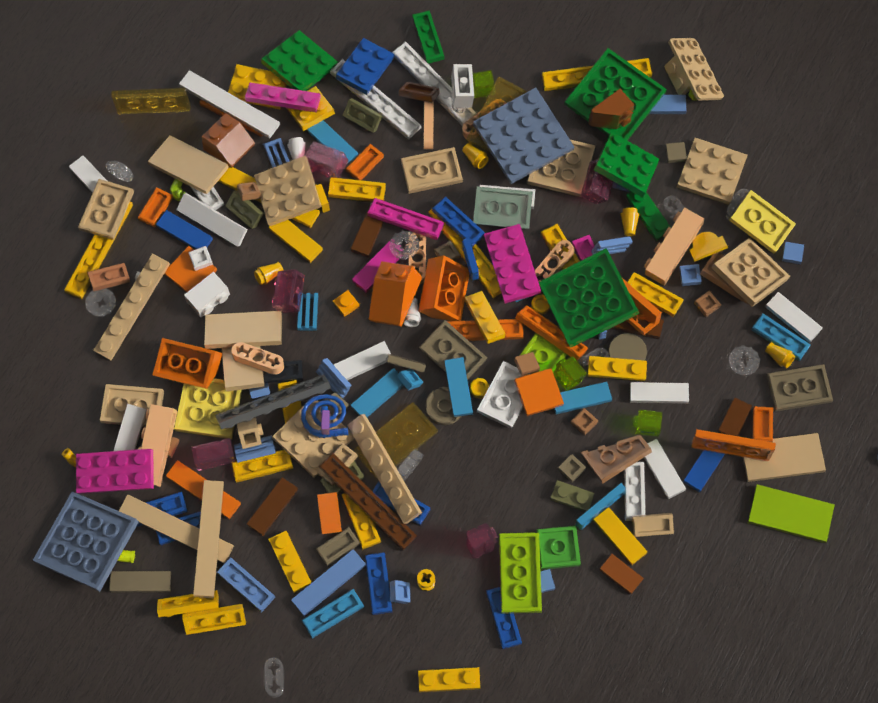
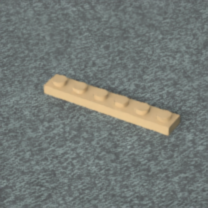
(131, 307)
(384, 469)

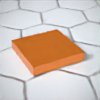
(183, 271)
(539, 392)

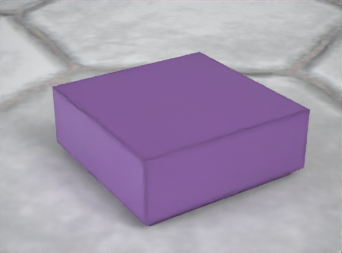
(325, 422)

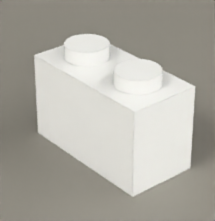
(462, 86)
(207, 295)

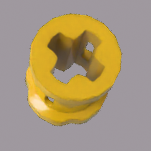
(427, 574)

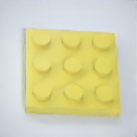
(200, 406)

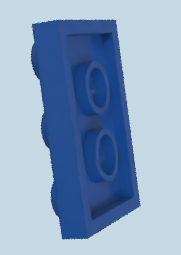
(365, 66)

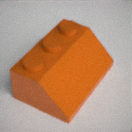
(444, 289)
(187, 363)

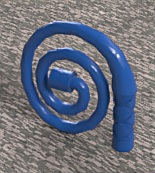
(333, 432)

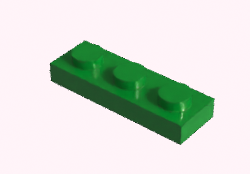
(428, 37)
(649, 214)

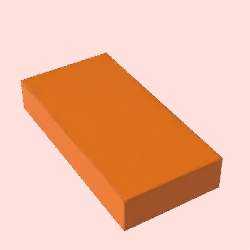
(364, 162)
(155, 207)
(763, 423)
(329, 512)

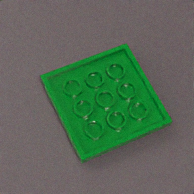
(607, 77)
(588, 298)

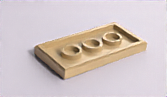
(188, 164)
(248, 328)
(791, 458)

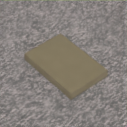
(448, 344)
(799, 387)

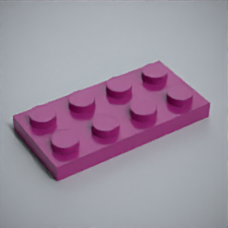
(512, 263)
(114, 471)

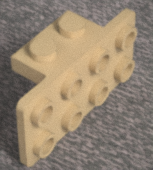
(691, 71)

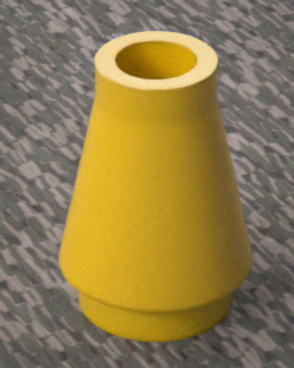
(476, 156)
(629, 219)
(267, 273)
(781, 355)

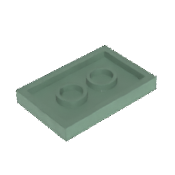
(502, 207)

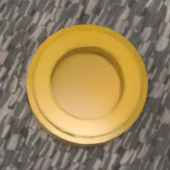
(540, 304)
(479, 387)

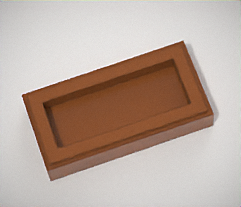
(621, 574)

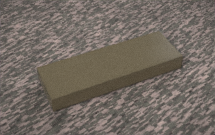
(140, 581)

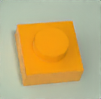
(346, 303)

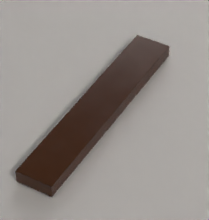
(368, 501)

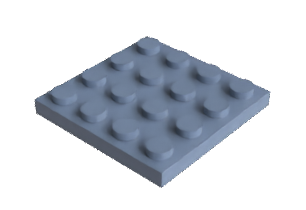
(523, 135)
(85, 541)

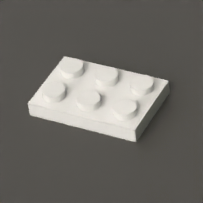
(502, 397)

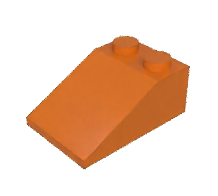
(393, 293)

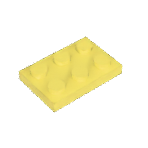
(762, 221)

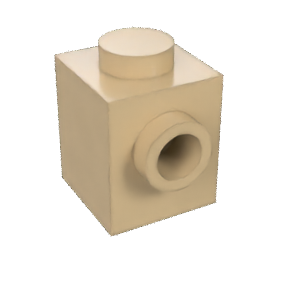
(250, 433)

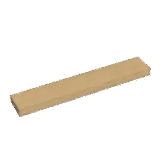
(169, 525)
(208, 539)

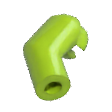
(176, 190)

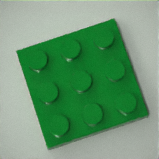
(299, 62)
(626, 164)

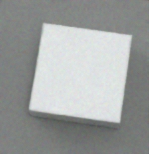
(200, 258)

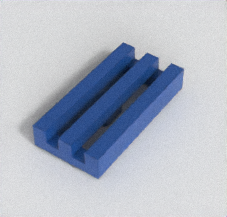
(470, 259)

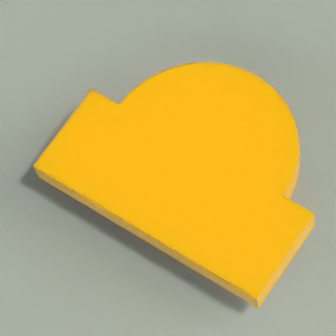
(706, 245)

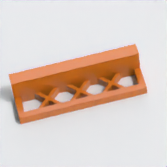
(646, 309)

